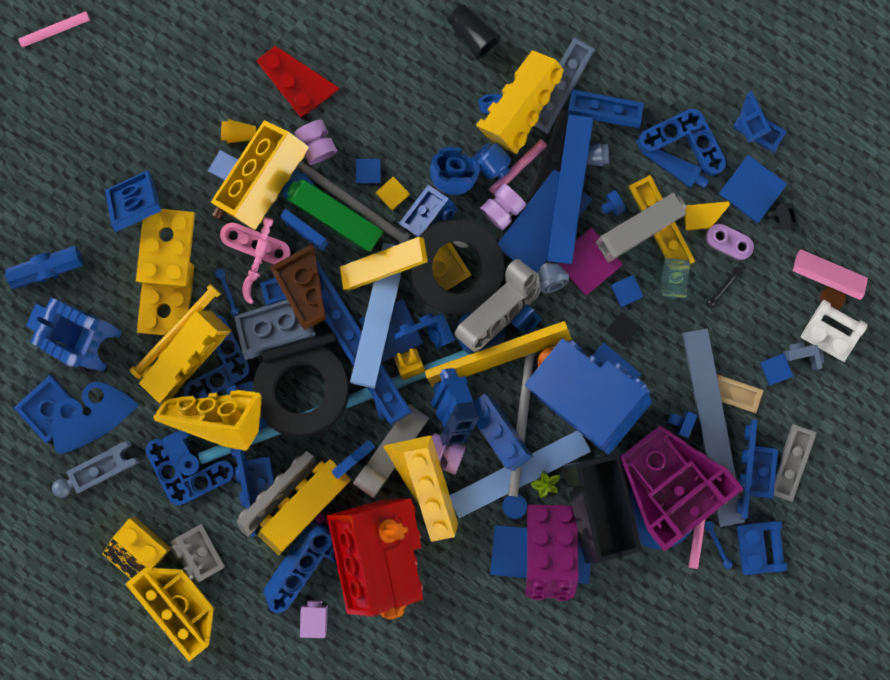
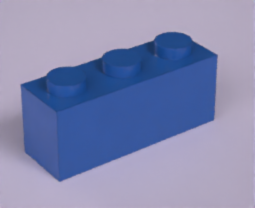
(500, 433)

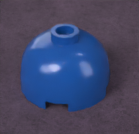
(453, 171)

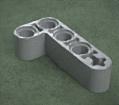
(501, 308)
(380, 465)

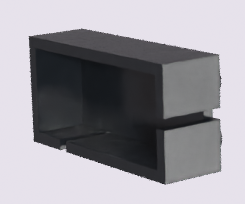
(602, 508)

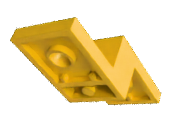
(164, 270)

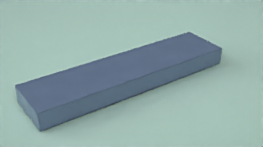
(573, 63)

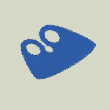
(83, 429)

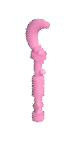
(259, 252)

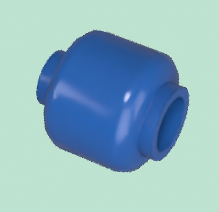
(493, 161)

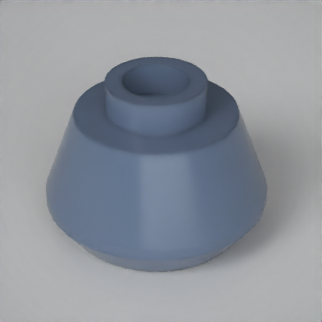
(552, 277)

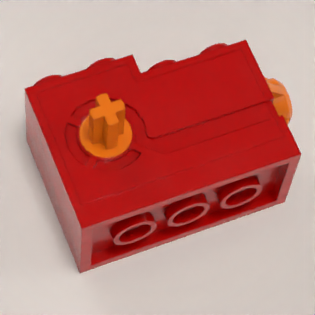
(377, 557)

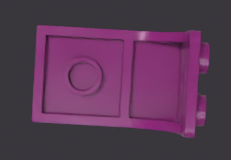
(551, 552)

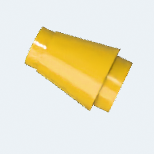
(236, 131)

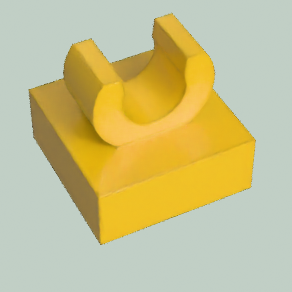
(409, 364)

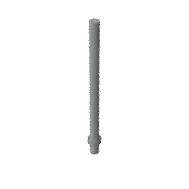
(353, 203)
(522, 418)

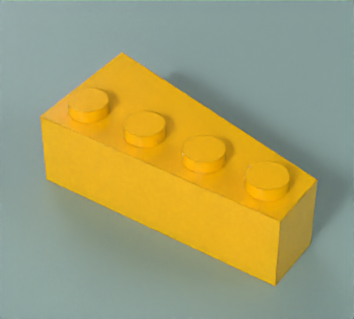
(521, 102)
(184, 355)
(303, 507)

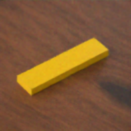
(670, 238)
(383, 264)

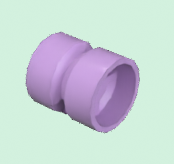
(315, 138)
(503, 206)
(448, 455)

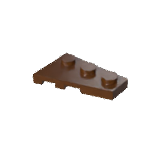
(301, 285)

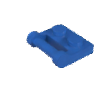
(753, 549)

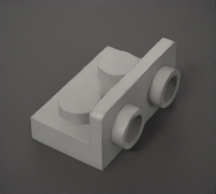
(196, 554)

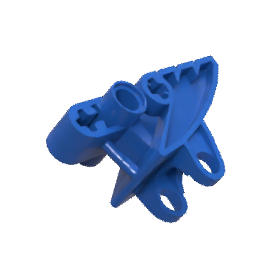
(72, 327)

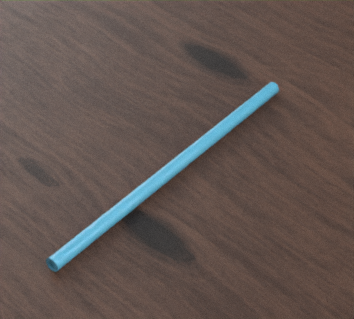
(354, 399)

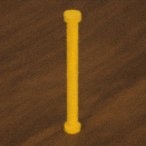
(206, 298)

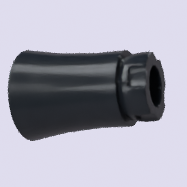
(473, 31)

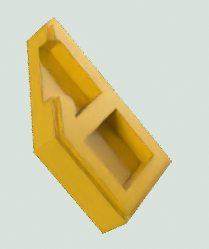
(703, 215)

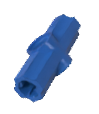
(43, 267)

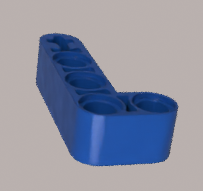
(282, 591)

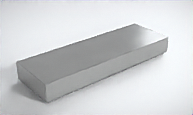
(793, 461)

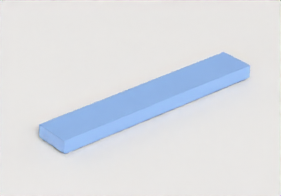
(375, 329)
(497, 484)

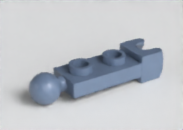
(94, 471)

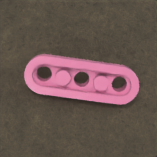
(245, 239)

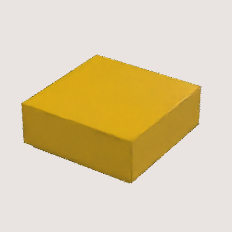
(392, 193)

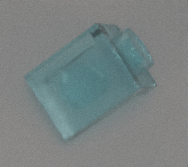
(675, 278)

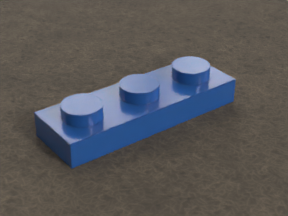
(606, 108)

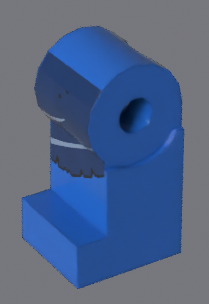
(181, 453)

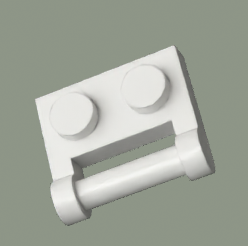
(829, 338)

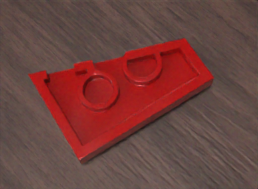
(296, 82)

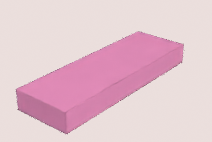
(830, 274)

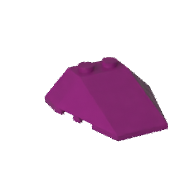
(675, 485)

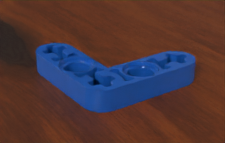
(691, 133)
(226, 369)
(188, 483)

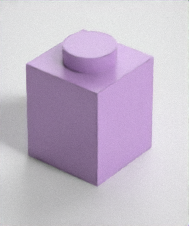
(313, 619)

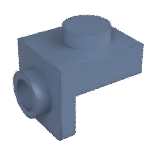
(799, 351)

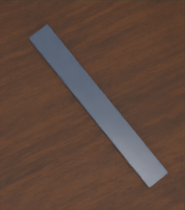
(710, 412)

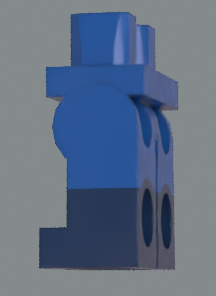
(454, 407)

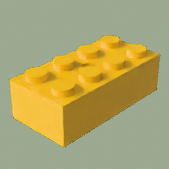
(260, 174)

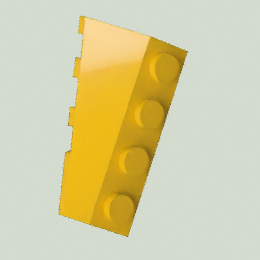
(423, 475)

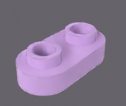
(730, 242)

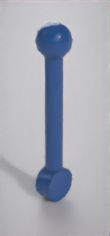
(220, 273)
(709, 526)

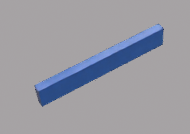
(570, 189)

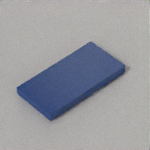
(531, 231)
(510, 554)

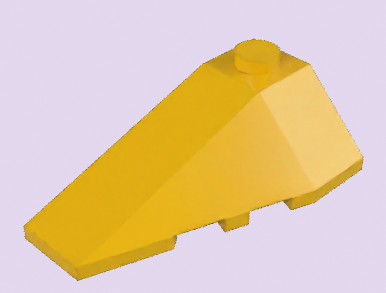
(220, 419)

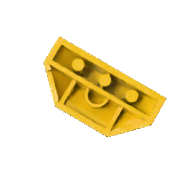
(176, 607)

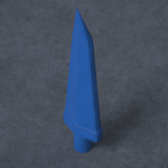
(680, 169)

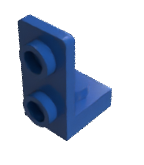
(437, 326)

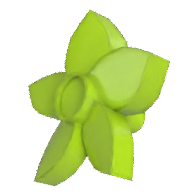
(545, 484)

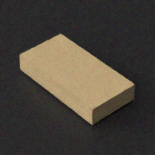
(739, 394)

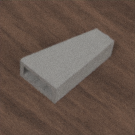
(641, 227)

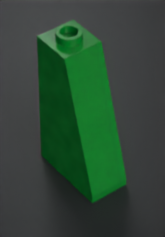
(333, 215)

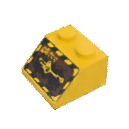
(135, 548)

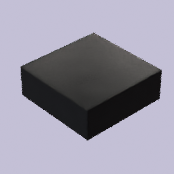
(622, 329)

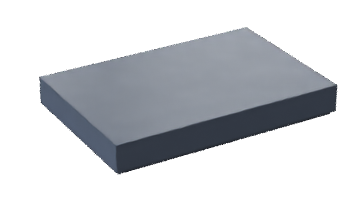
(269, 329)

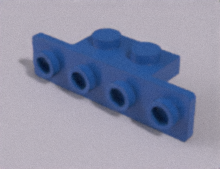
(759, 471)
(255, 477)

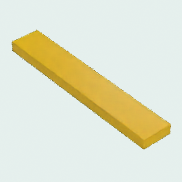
(503, 352)

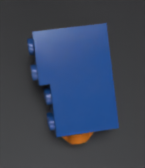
(589, 396)

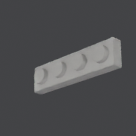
(270, 499)

